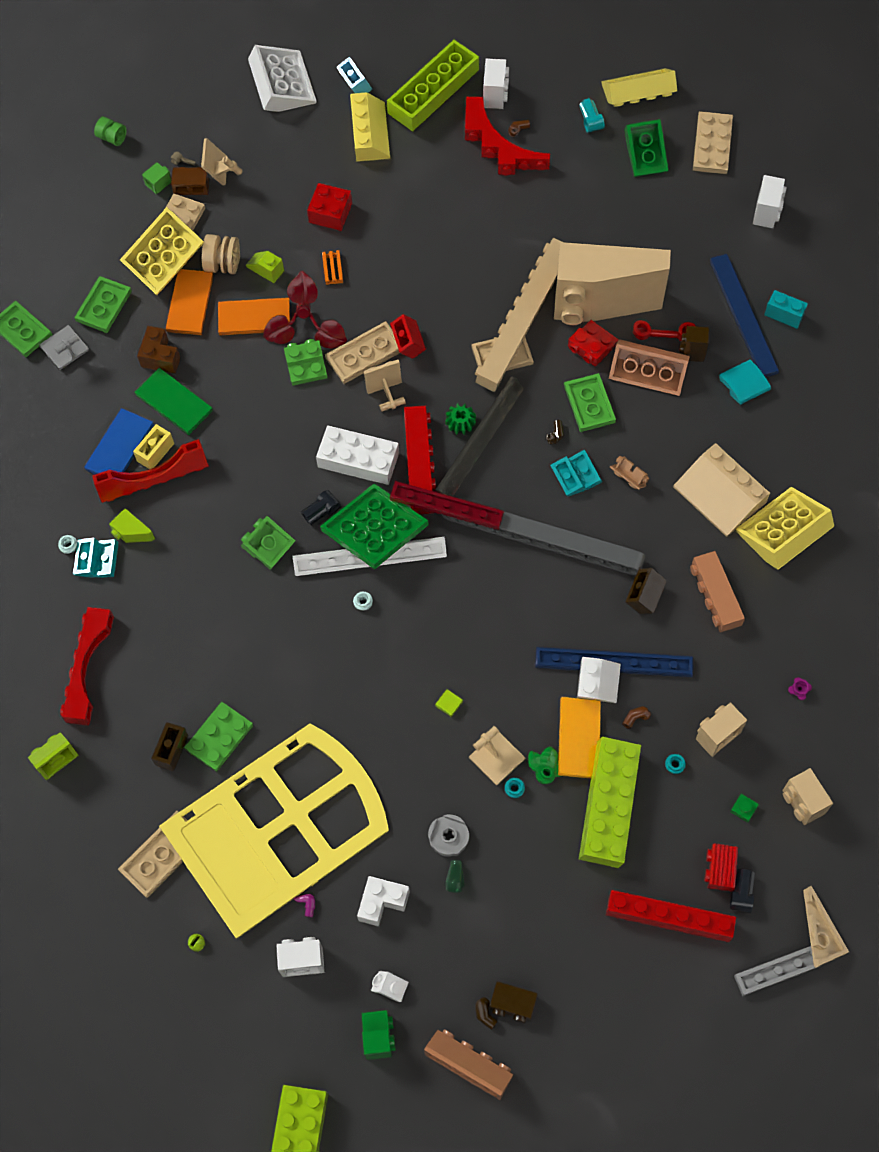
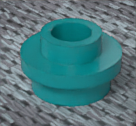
(675, 758)
(514, 782)

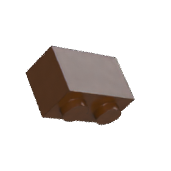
(190, 181)

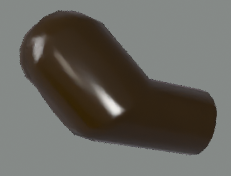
(483, 1014)

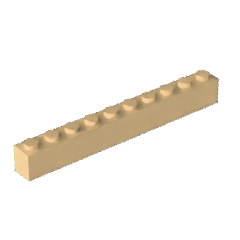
(520, 319)

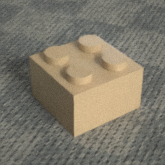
(720, 729)
(807, 797)

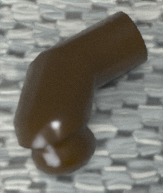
(558, 433)

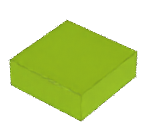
(449, 703)

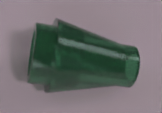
(455, 879)

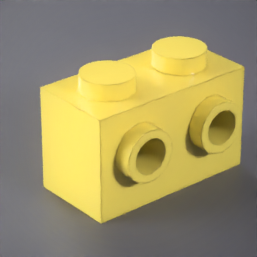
(153, 447)

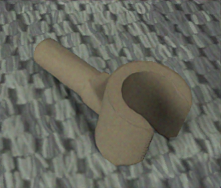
(177, 157)

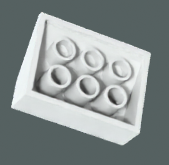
(280, 78)

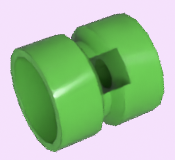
(110, 131)

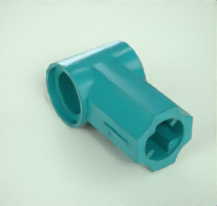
(592, 119)

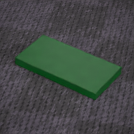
(173, 401)

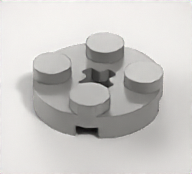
(442, 825)

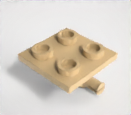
(217, 163)
(383, 377)
(495, 756)

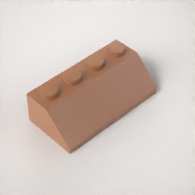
(649, 367)
(468, 1064)

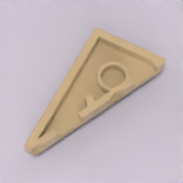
(824, 937)

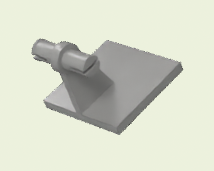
(64, 347)

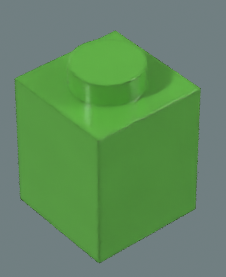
(157, 178)

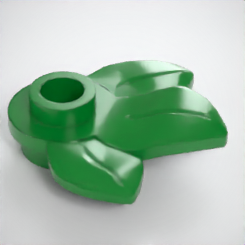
(545, 762)

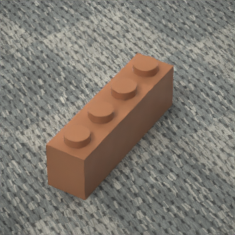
(717, 591)

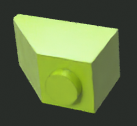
(266, 265)
(130, 528)

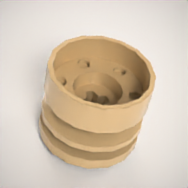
(220, 254)

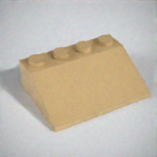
(722, 490)

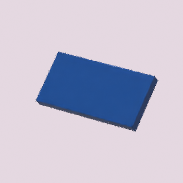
(119, 442)

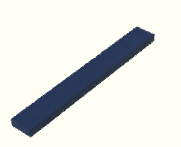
(743, 315)
(630, 662)

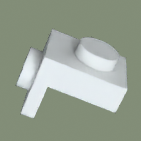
(389, 985)

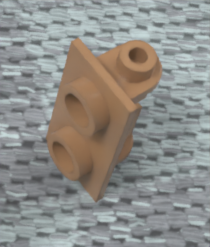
(637, 478)

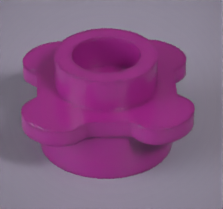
(798, 682)

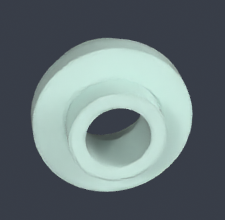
(65, 540)
(362, 596)

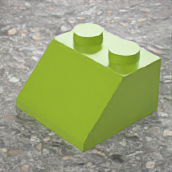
(52, 755)

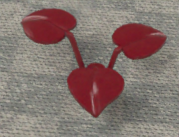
(303, 292)

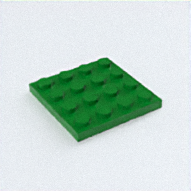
(374, 526)

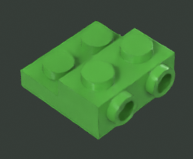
(305, 362)
(267, 542)

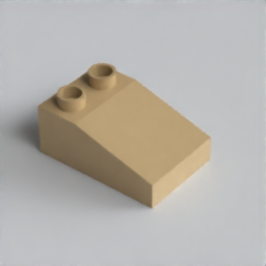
(608, 281)

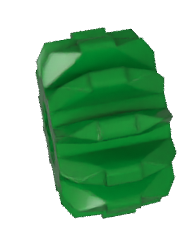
(460, 419)

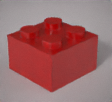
(329, 206)

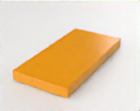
(578, 736)

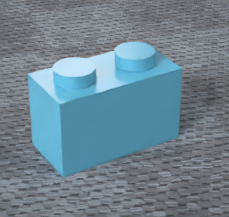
(354, 76)

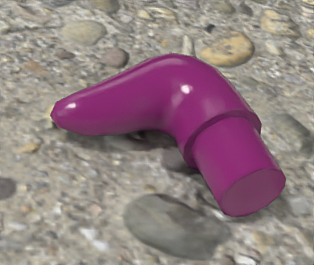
(310, 903)

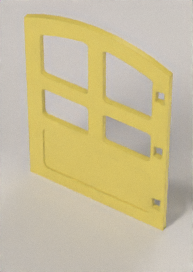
(234, 856)

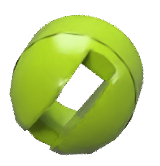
(199, 945)

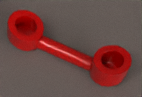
(643, 330)

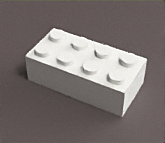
(357, 455)

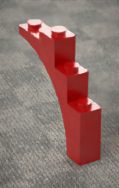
(495, 146)

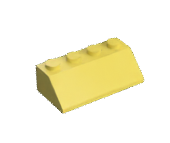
(640, 86)
(369, 127)

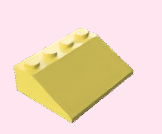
(162, 250)
(786, 527)

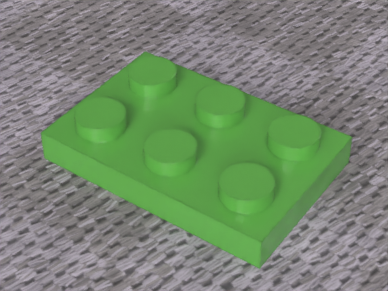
(103, 304)
(22, 329)
(589, 402)
(219, 736)

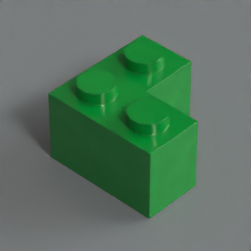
(376, 1035)

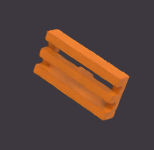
(331, 255)

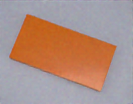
(189, 302)
(249, 315)

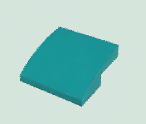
(745, 382)
(576, 473)
(95, 558)

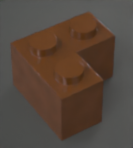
(155, 352)

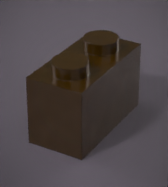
(695, 343)
(646, 591)
(170, 746)
(513, 1002)

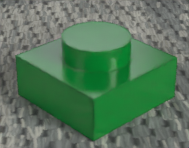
(744, 808)

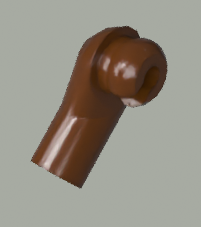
(516, 127)
(640, 712)

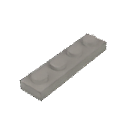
(775, 971)

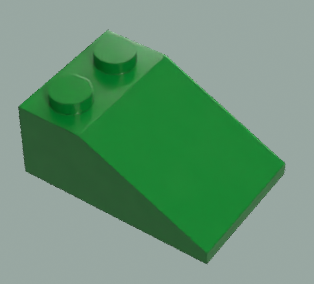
(646, 147)

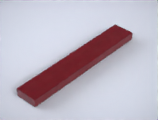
(447, 505)

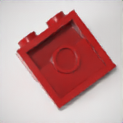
(592, 343)

